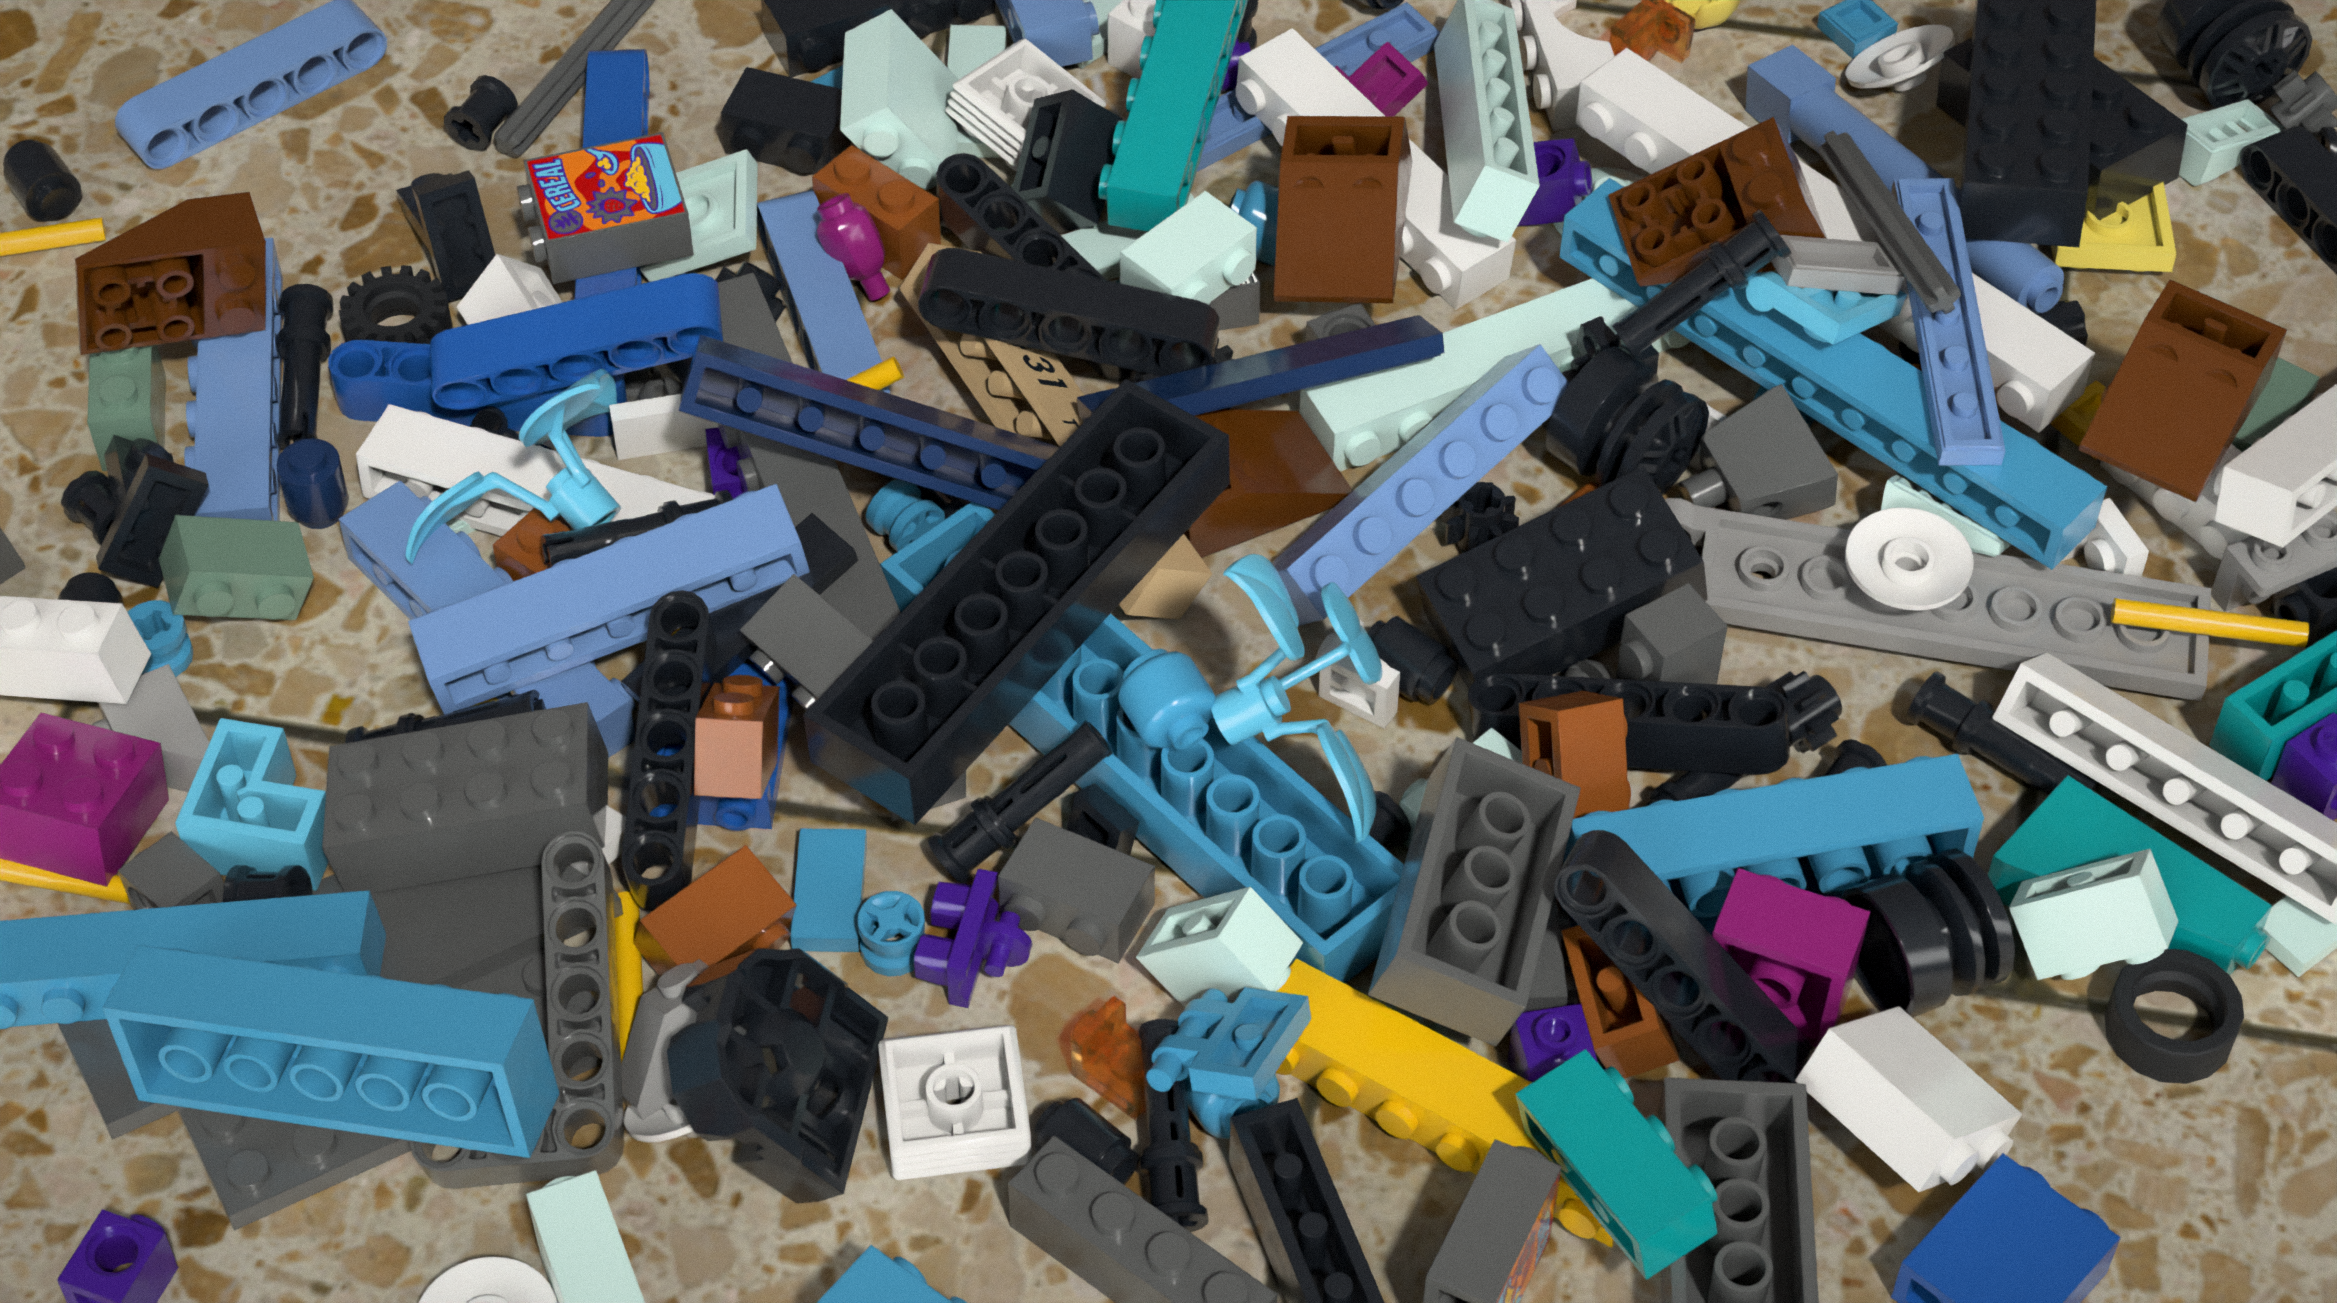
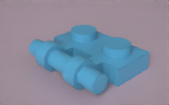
(1230, 1045)

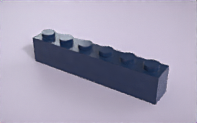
(859, 424)

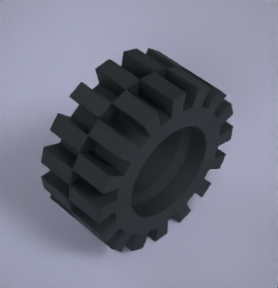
(395, 296)

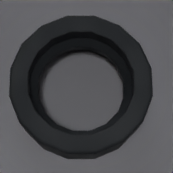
(2158, 1055)

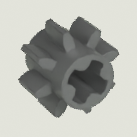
(2305, 102)

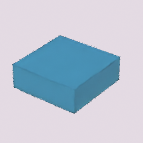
(1856, 25)

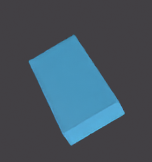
(829, 889)

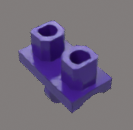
(978, 938)

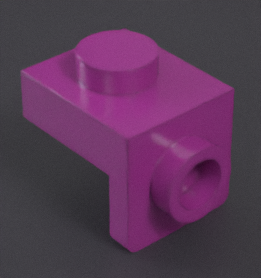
(1387, 80)

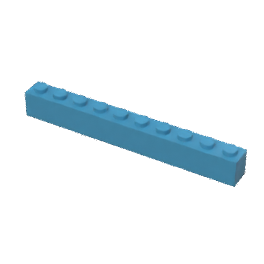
(1861, 395)

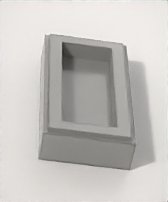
(1838, 265)

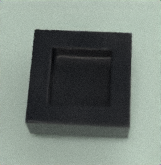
(1102, 819)

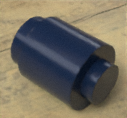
(313, 482)

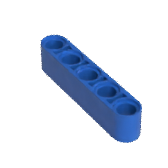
(572, 339)
(381, 373)

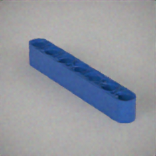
(614, 112)

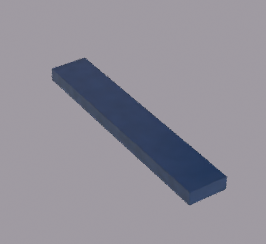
(1290, 367)

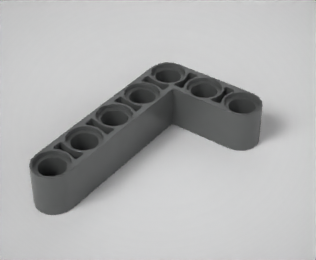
(569, 1034)

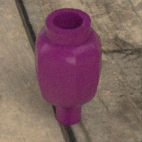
(853, 238)

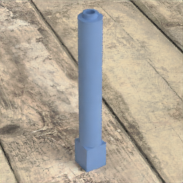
(1807, 108)

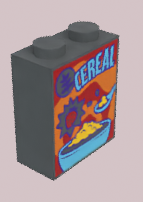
(605, 208)
(1497, 1230)

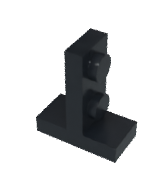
(452, 226)
(146, 497)

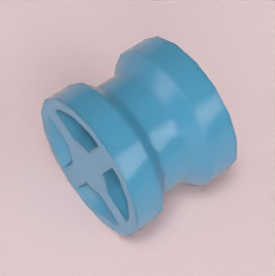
(902, 513)
(167, 633)
(884, 918)

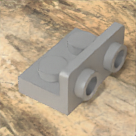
(2258, 568)

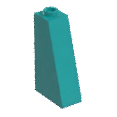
(2083, 828)

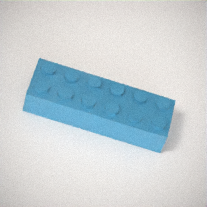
(1804, 832)
(333, 1050)

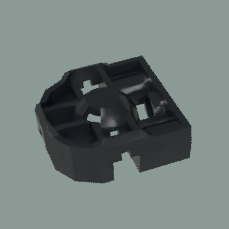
(822, 1051)

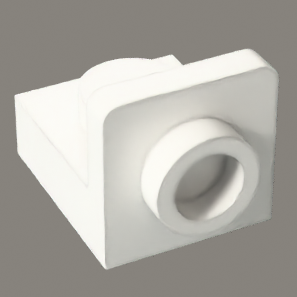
(2112, 544)
(1344, 687)

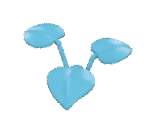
(574, 490)
(1259, 703)

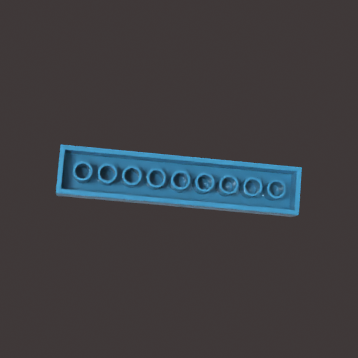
(1209, 810)

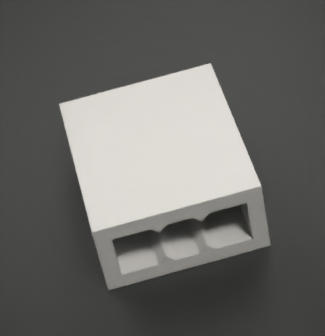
(1909, 1099)

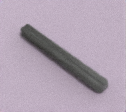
(566, 76)
(1889, 223)

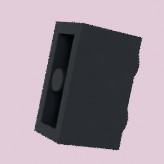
(784, 121)
(1064, 159)

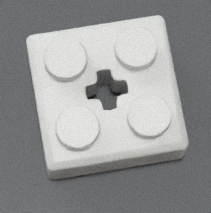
(1000, 94)
(940, 1138)

